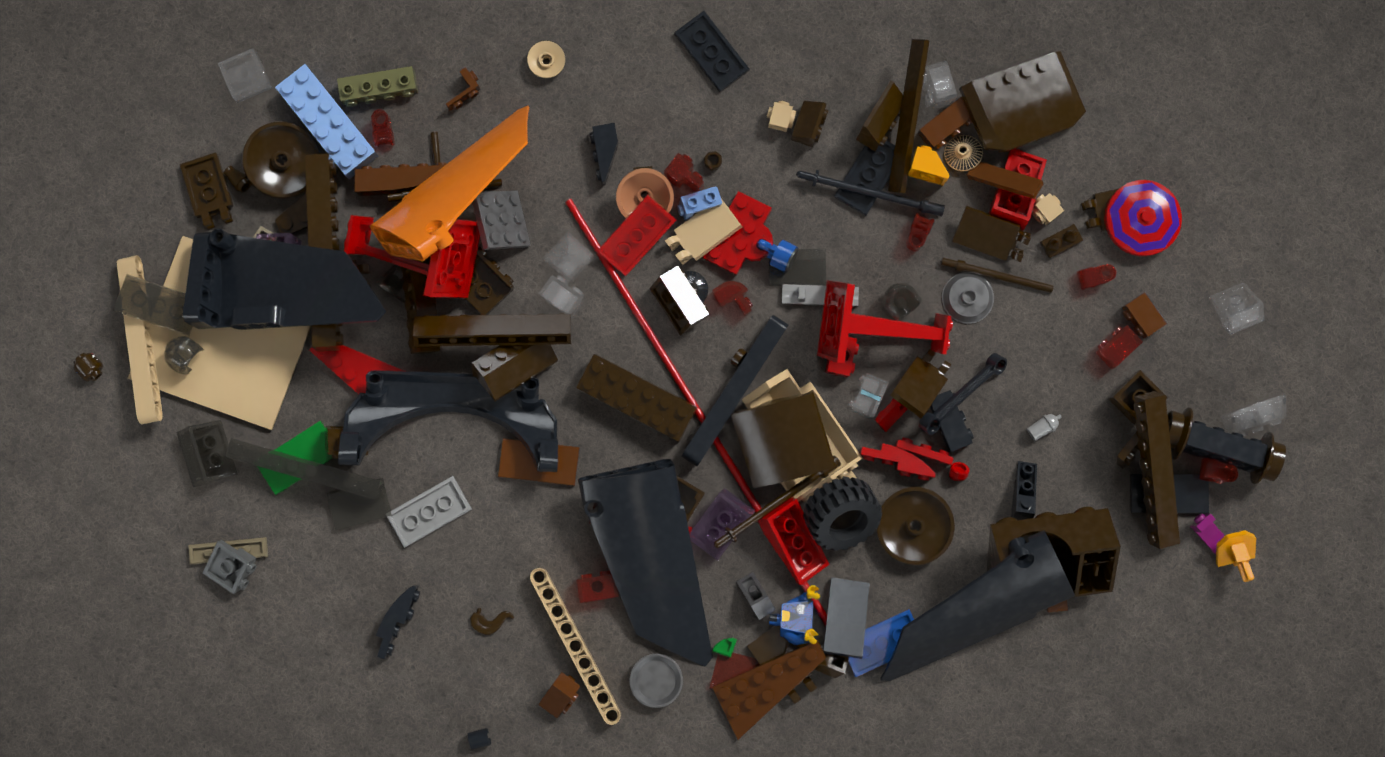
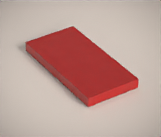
(636, 235)

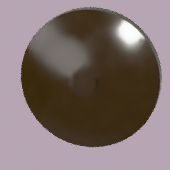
(276, 159)
(916, 526)

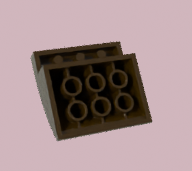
(783, 439)

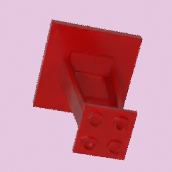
(449, 268)
(839, 322)

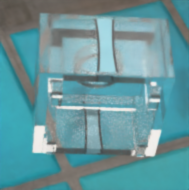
(868, 396)

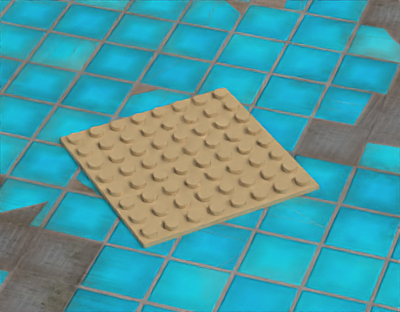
(239, 369)

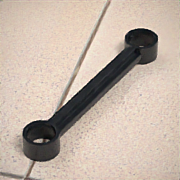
(931, 422)

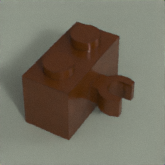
(560, 695)

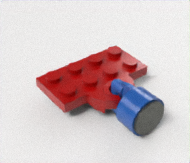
(752, 240)

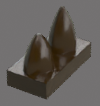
(1061, 241)

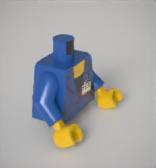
(797, 618)

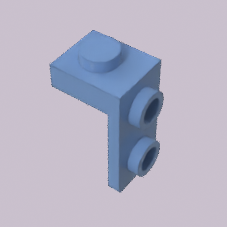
(698, 202)

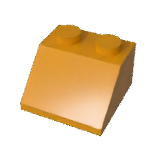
(928, 166)

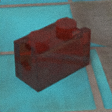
(1118, 347)

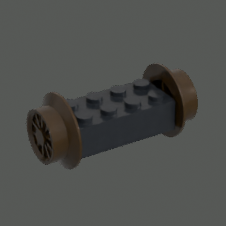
(1258, 457)

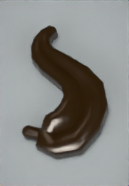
(487, 627)

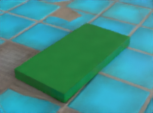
(306, 445)

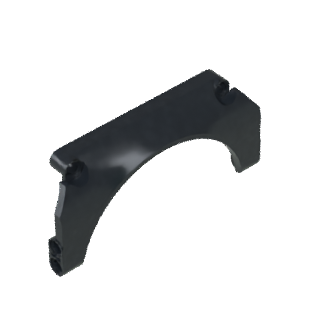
(402, 395)

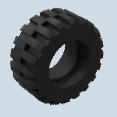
(835, 498)

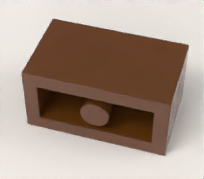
(1143, 316)

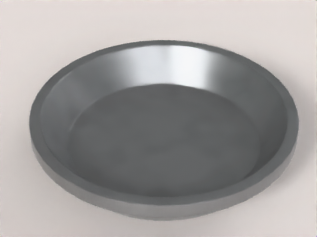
(967, 297)
(656, 680)

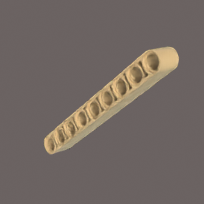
(141, 353)
(585, 673)

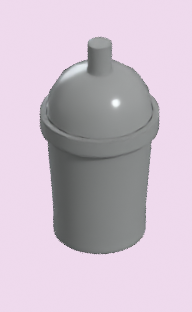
(1043, 426)

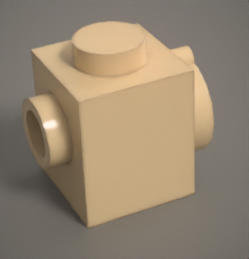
(781, 116)
(1046, 208)

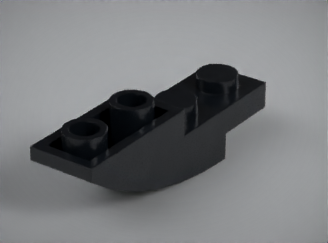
(399, 612)

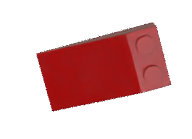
(1013, 205)
(793, 541)

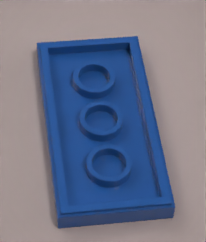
(880, 643)

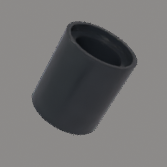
(479, 739)

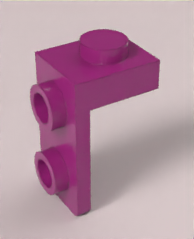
(1207, 530)

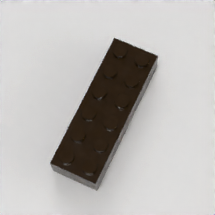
(637, 397)

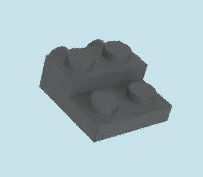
(230, 567)

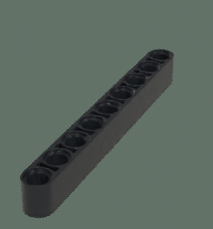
(734, 390)

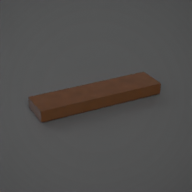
(1006, 179)

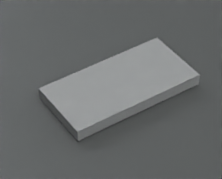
(429, 511)

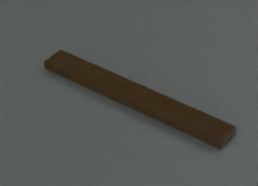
(908, 115)

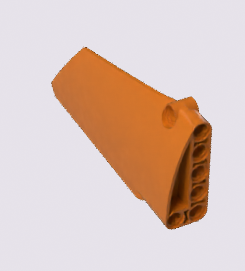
(427, 212)

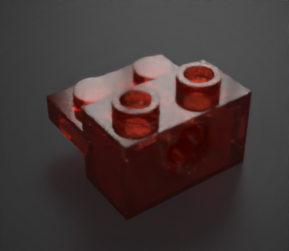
(681, 172)

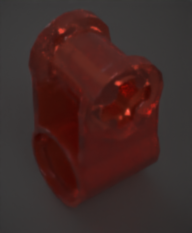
(382, 132)
(920, 229)
(1093, 277)
(1217, 471)

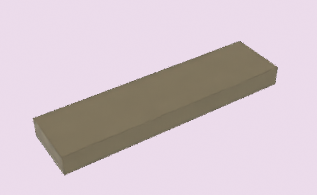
(201, 552)

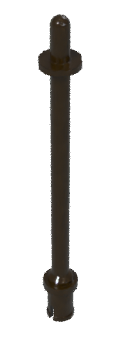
(731, 534)

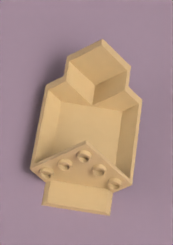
(841, 446)

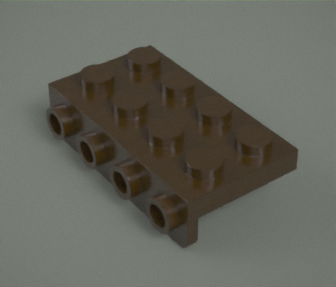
(487, 284)

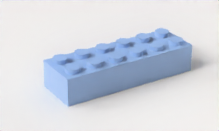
(326, 121)

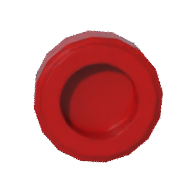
(959, 471)

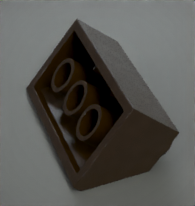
(511, 366)

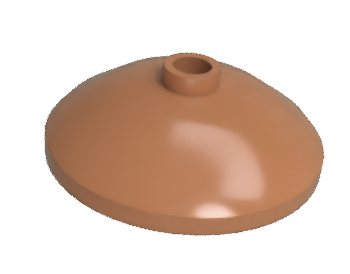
(640, 180)

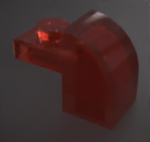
(730, 292)

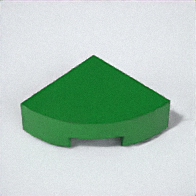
(725, 647)

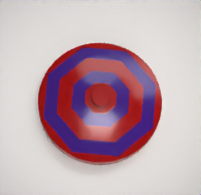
(1143, 218)

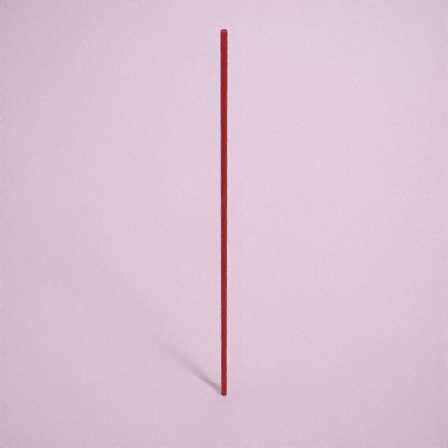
(675, 375)

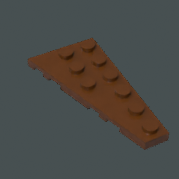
(758, 690)

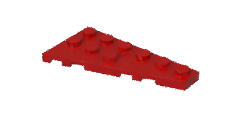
(352, 366)

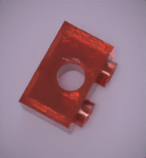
(588, 594)

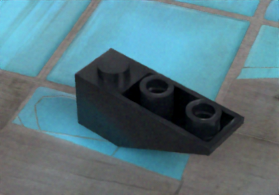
(606, 146)
(1024, 491)

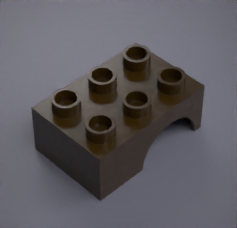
(1082, 542)

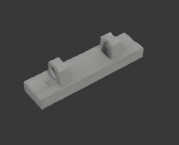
(808, 295)

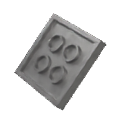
(500, 220)

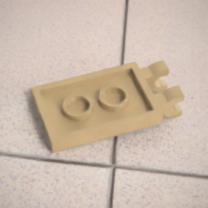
(703, 232)

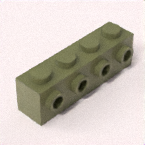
(377, 86)

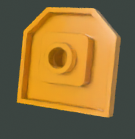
(1237, 550)

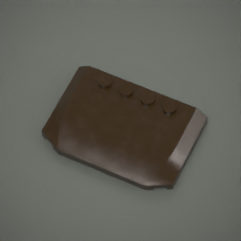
(1023, 103)

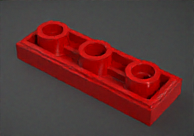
(890, 415)
(924, 451)

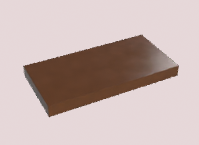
(518, 464)

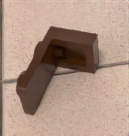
(470, 92)

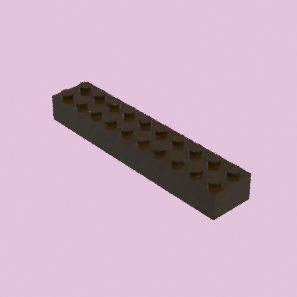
(322, 231)

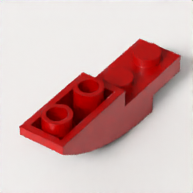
(905, 461)

